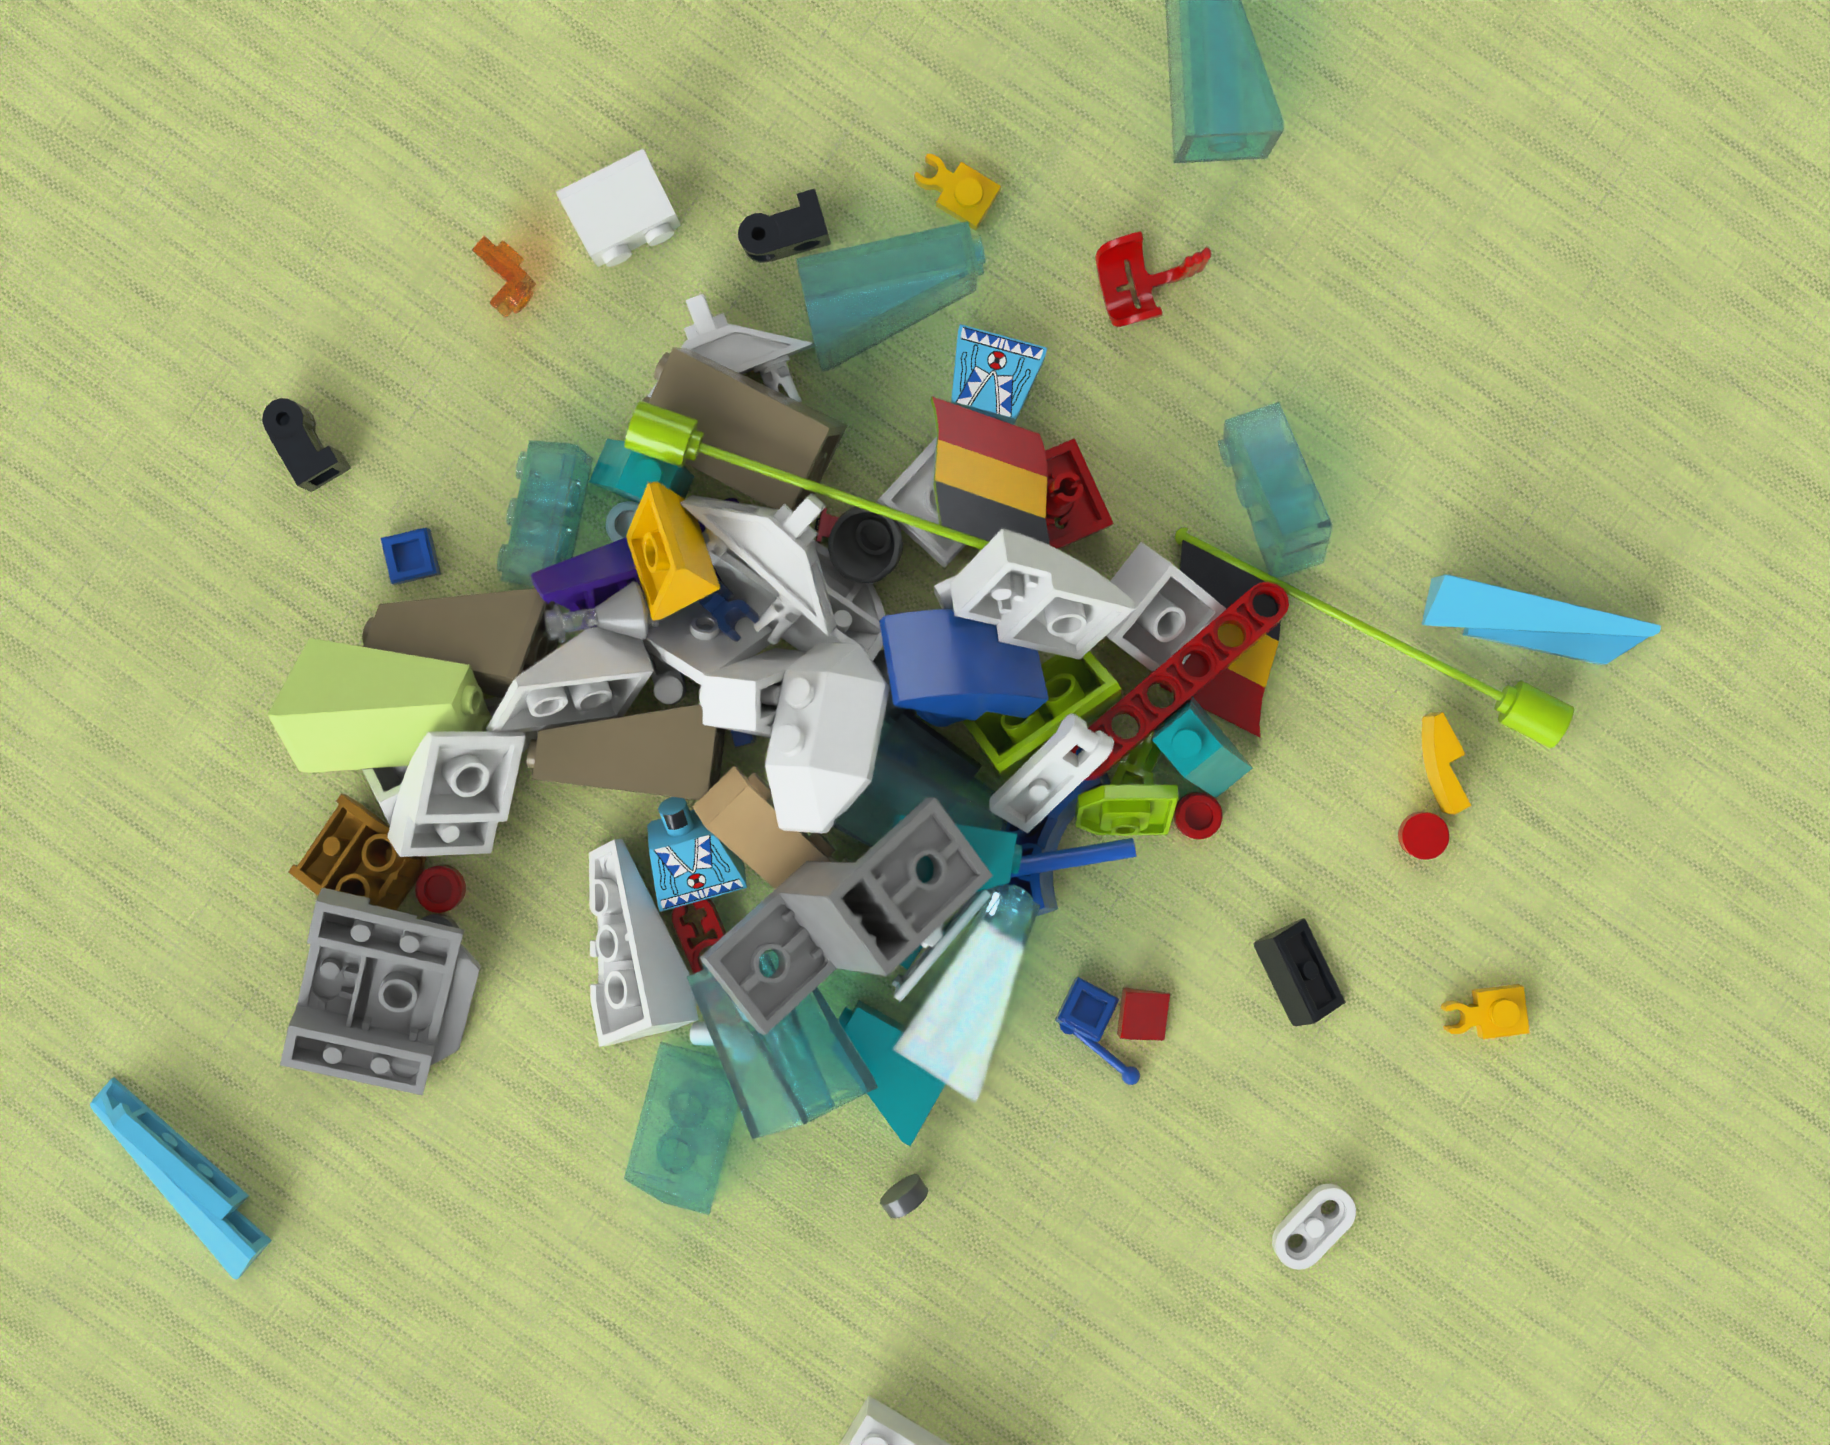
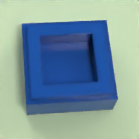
(410, 556)
(1087, 1009)

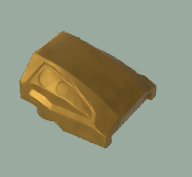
(352, 858)

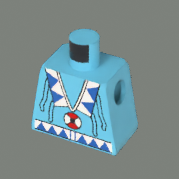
(994, 373)
(689, 859)

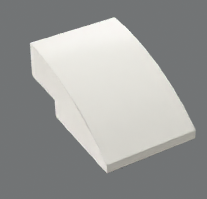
(1038, 596)
(456, 793)

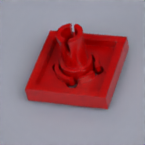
(1072, 497)

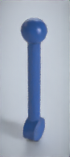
(1130, 1074)

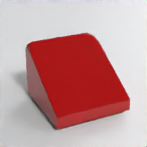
(1143, 1014)

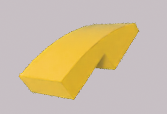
(1439, 749)

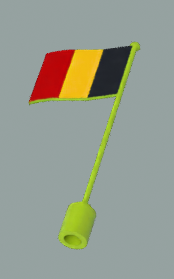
(984, 471)
(1240, 688)

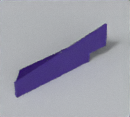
(591, 576)

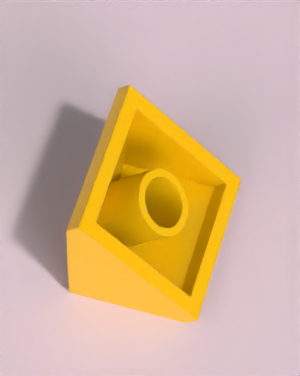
(669, 553)

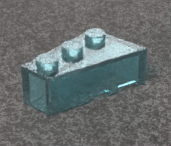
(1276, 490)

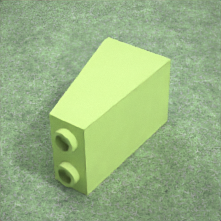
(371, 706)

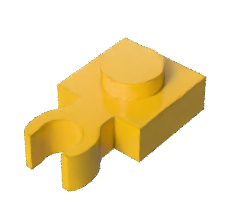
(964, 193)
(1494, 1012)

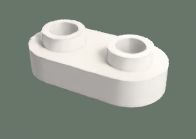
(1318, 1229)

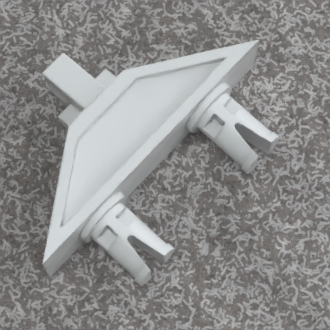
(742, 347)
(778, 549)

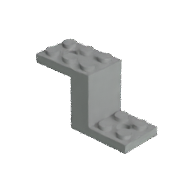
(847, 916)

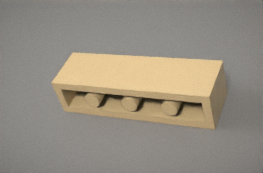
(746, 821)

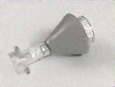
(621, 613)

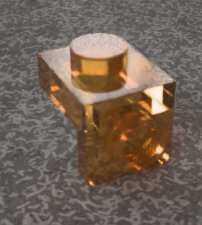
(505, 263)

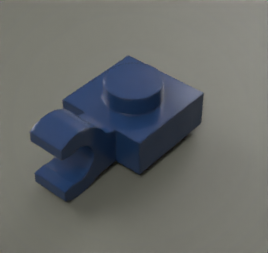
(727, 612)

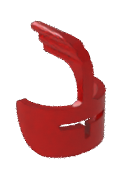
(1112, 275)

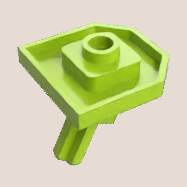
(1131, 800)

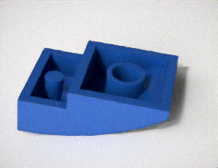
(959, 666)

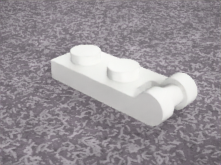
(1050, 774)

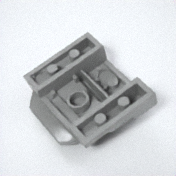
(379, 995)

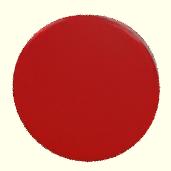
(1198, 815)
(1423, 835)
(440, 888)

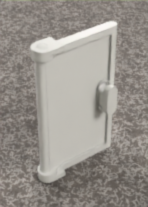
(938, 942)

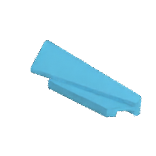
(1532, 621)
(184, 1177)

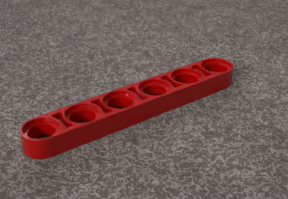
(1182, 684)

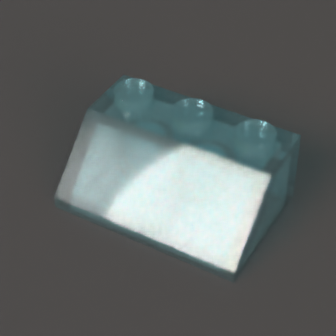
(547, 510)
(684, 1130)

